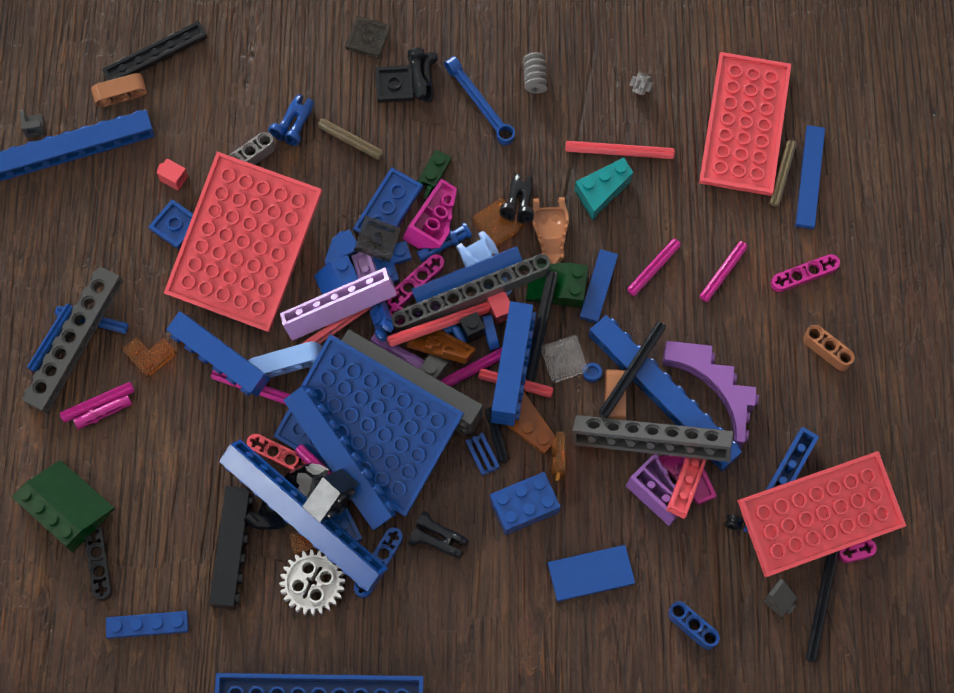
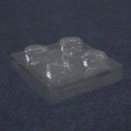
(564, 358)

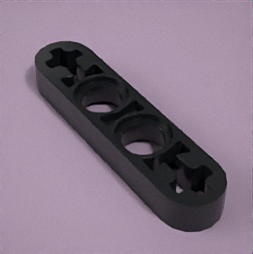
(101, 561)

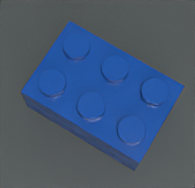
(524, 503)

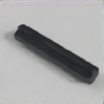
(498, 438)

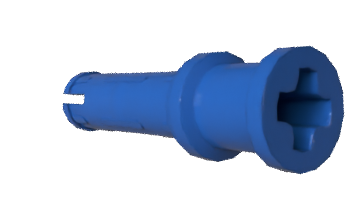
(452, 239)

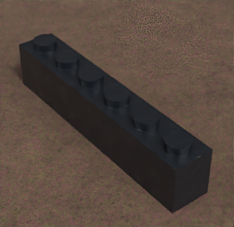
(230, 548)

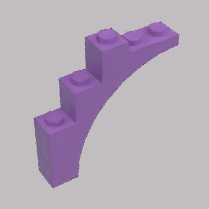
(720, 378)

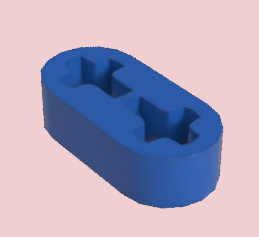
(490, 333)

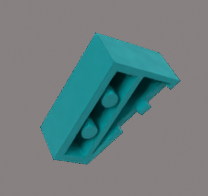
(602, 186)

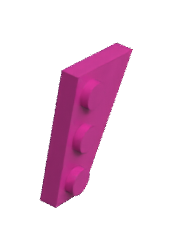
(704, 489)

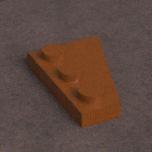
(443, 345)
(533, 427)

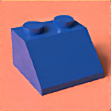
(335, 274)

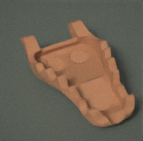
(551, 229)

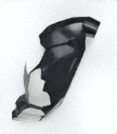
(304, 480)

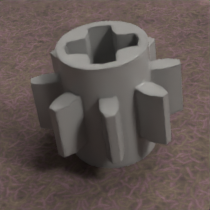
(641, 84)

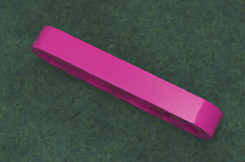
(804, 271)
(413, 280)

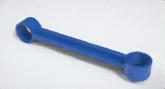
(455, 69)

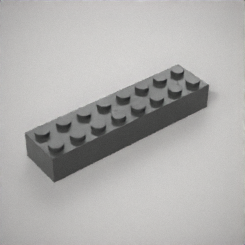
(471, 408)

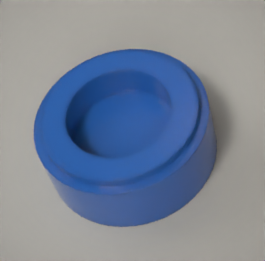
(594, 373)

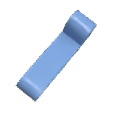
(288, 359)

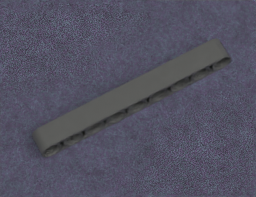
(477, 286)

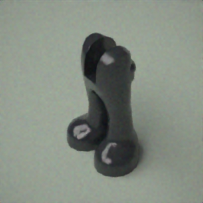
(420, 65)
(508, 209)
(445, 546)

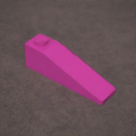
(433, 220)

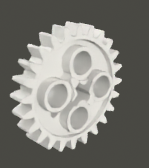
(296, 575)

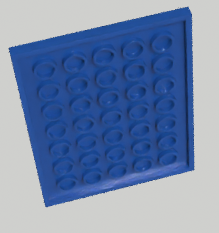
(383, 415)

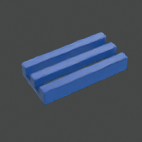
(475, 439)

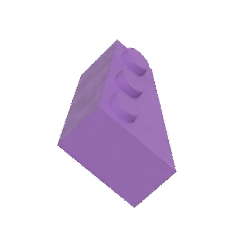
(653, 488)

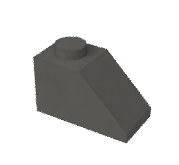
(435, 366)
(780, 599)

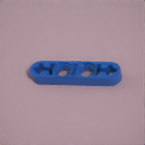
(396, 544)

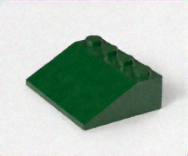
(63, 504)

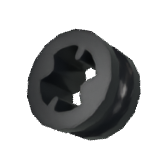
(733, 522)

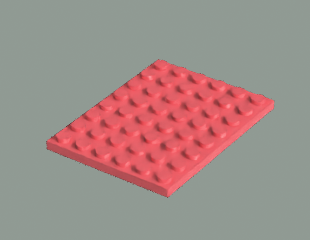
(243, 241)

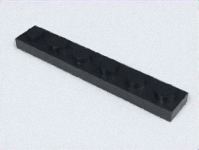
(156, 52)

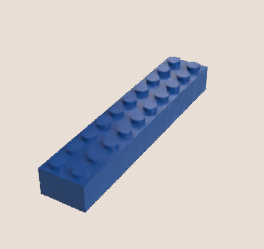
(316, 683)

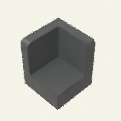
(32, 124)

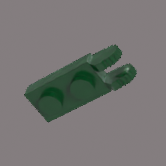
(434, 171)

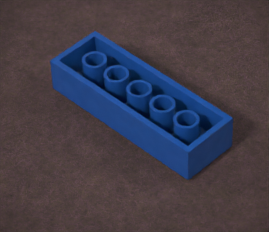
(513, 364)

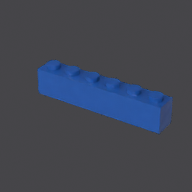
(218, 353)
(793, 459)

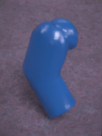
(456, 331)

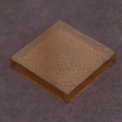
(494, 225)

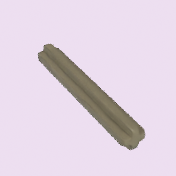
(350, 139)
(783, 173)

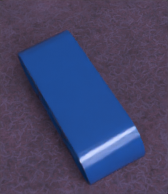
(703, 627)

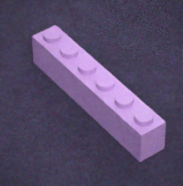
(338, 304)

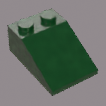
(569, 285)

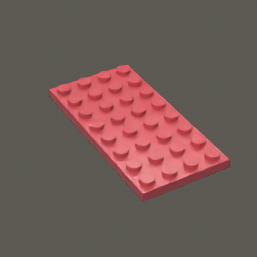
(745, 124)
(821, 513)

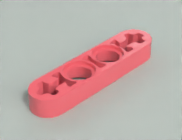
(280, 458)

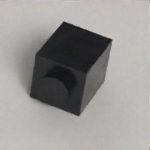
(472, 327)

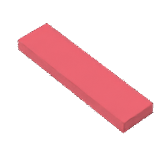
(686, 486)

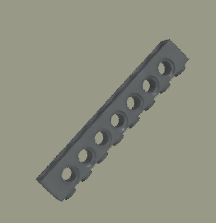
(74, 350)
(652, 438)

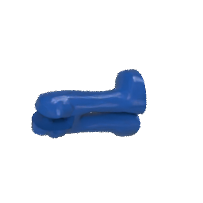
(281, 132)

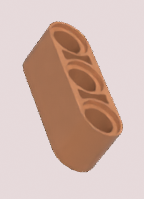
(118, 90)
(832, 357)
(611, 380)

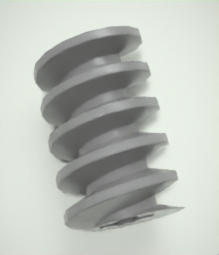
(535, 73)

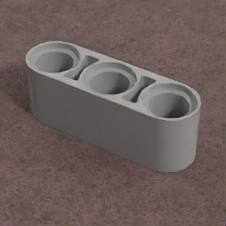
(255, 145)

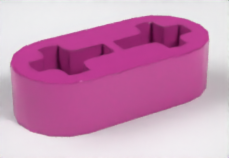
(858, 555)

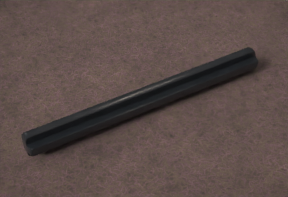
(541, 325)
(632, 369)
(821, 607)

